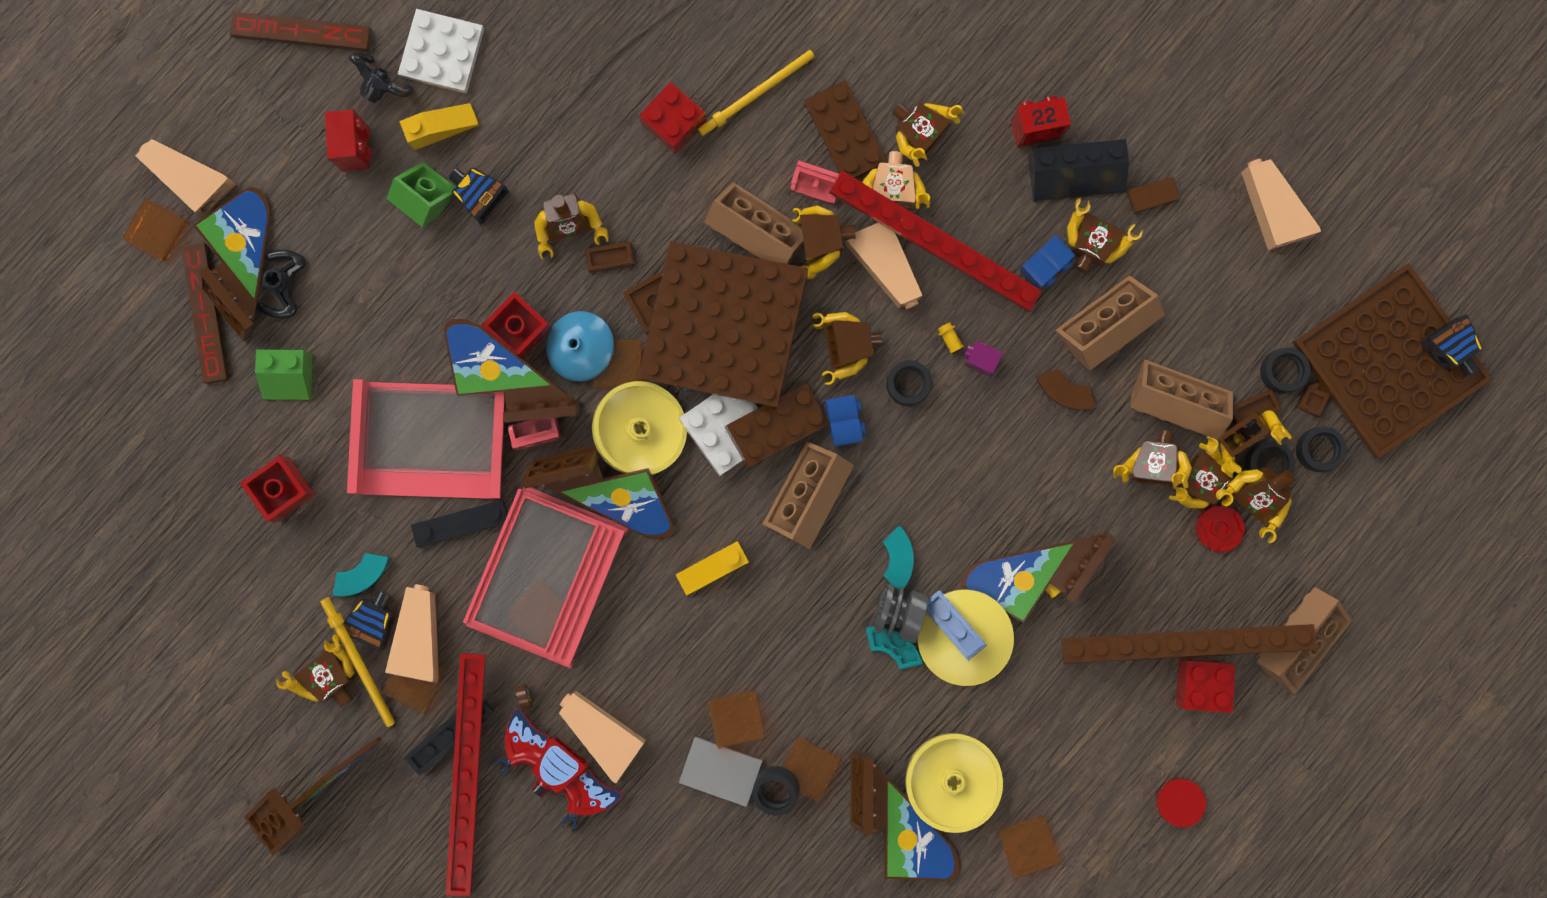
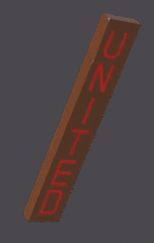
(300, 31)
(204, 316)

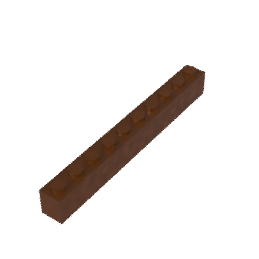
(1189, 644)

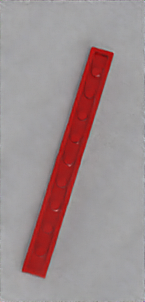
(934, 241)
(465, 774)

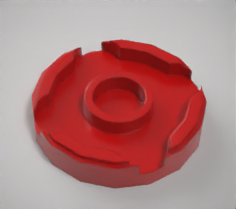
(1220, 528)
(1181, 802)

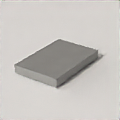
(720, 771)

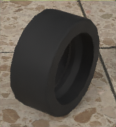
(909, 365)
(1302, 365)
(1337, 440)
(1283, 450)
(771, 806)

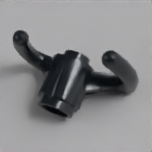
(377, 80)
(281, 283)

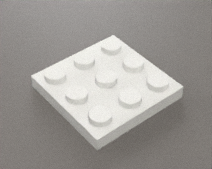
(441, 51)
(707, 429)

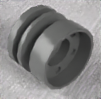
(901, 613)

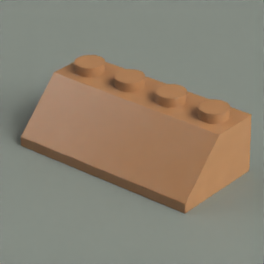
(755, 225)
(1111, 322)
(1182, 400)
(808, 494)
(1329, 620)

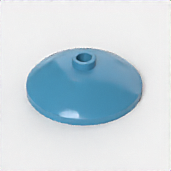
(593, 349)

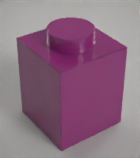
(982, 358)

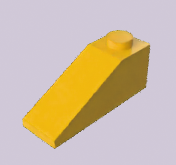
(438, 125)
(712, 568)

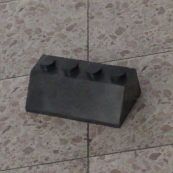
(1079, 169)

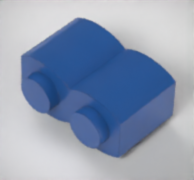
(1047, 263)
(844, 420)

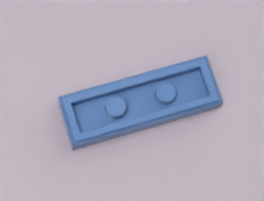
(954, 625)

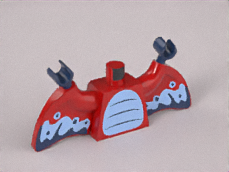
(556, 768)

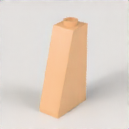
(190, 180)
(1277, 206)
(885, 261)
(415, 638)
(604, 736)

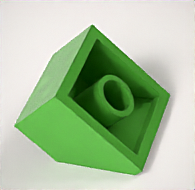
(421, 193)
(284, 374)

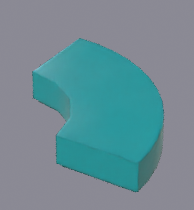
(900, 558)
(362, 576)
(901, 650)

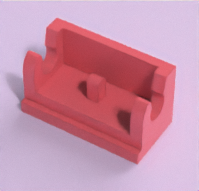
(813, 182)
(534, 432)

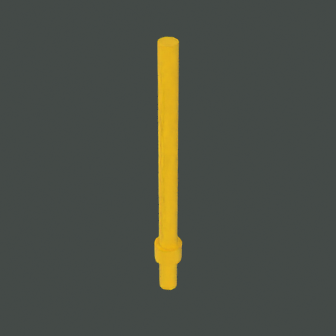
(719, 118)
(336, 621)

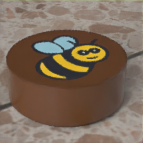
(524, 697)

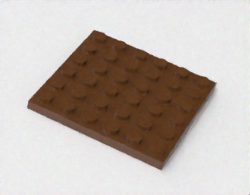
(723, 324)
(1378, 369)

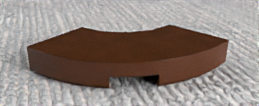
(1064, 392)

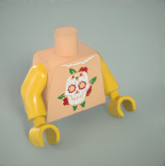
(898, 182)

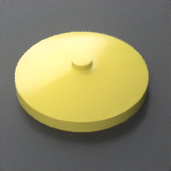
(639, 428)
(988, 621)
(954, 782)

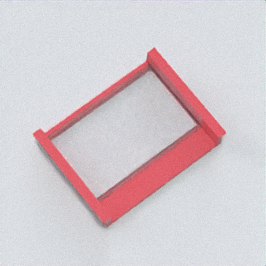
(425, 441)
(544, 575)

